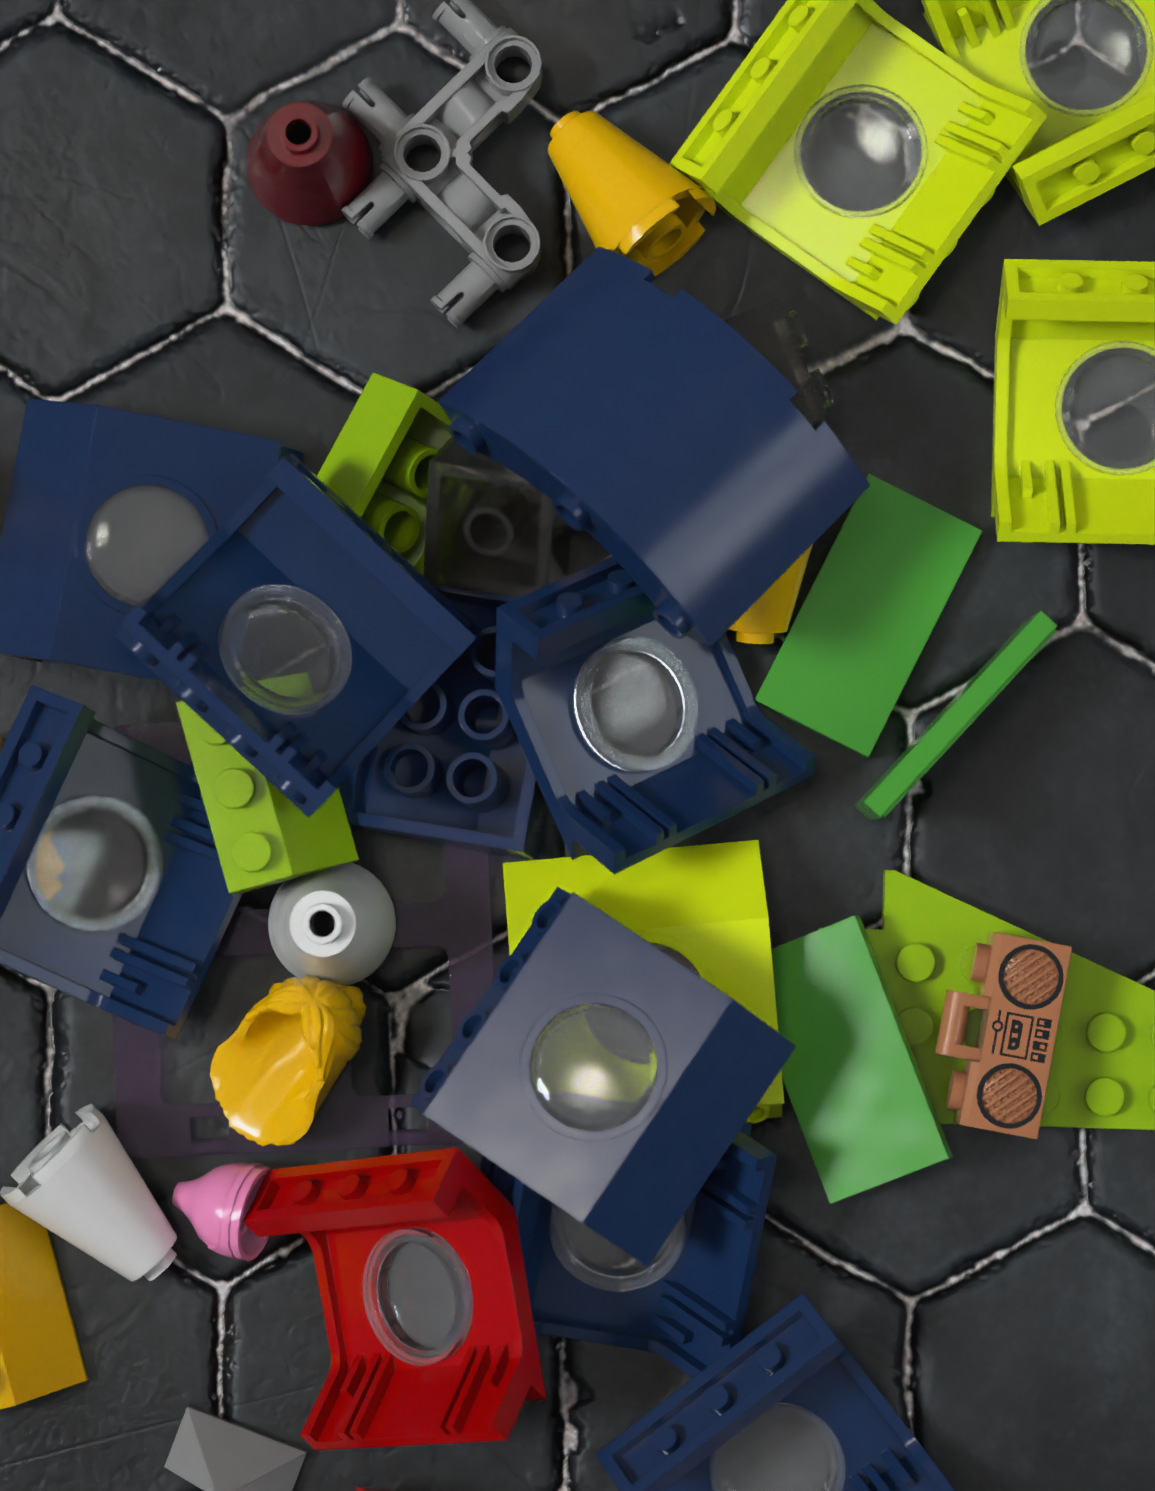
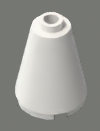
(362, 924)
(94, 1198)

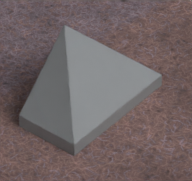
(231, 1457)

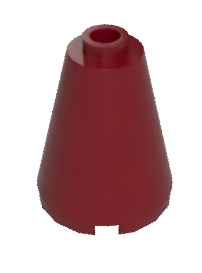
(308, 162)

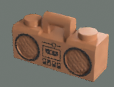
(1017, 1031)

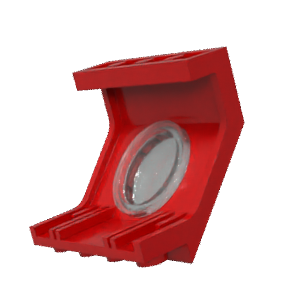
(415, 1298)

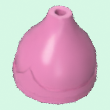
(219, 1205)

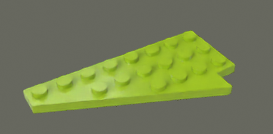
(1104, 1030)

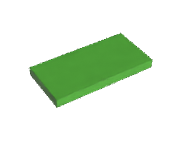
(868, 616)
(956, 716)
(851, 1064)

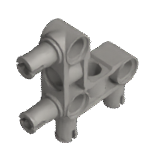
(455, 126)

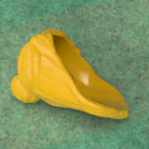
(287, 1058)

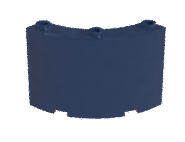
(658, 441)

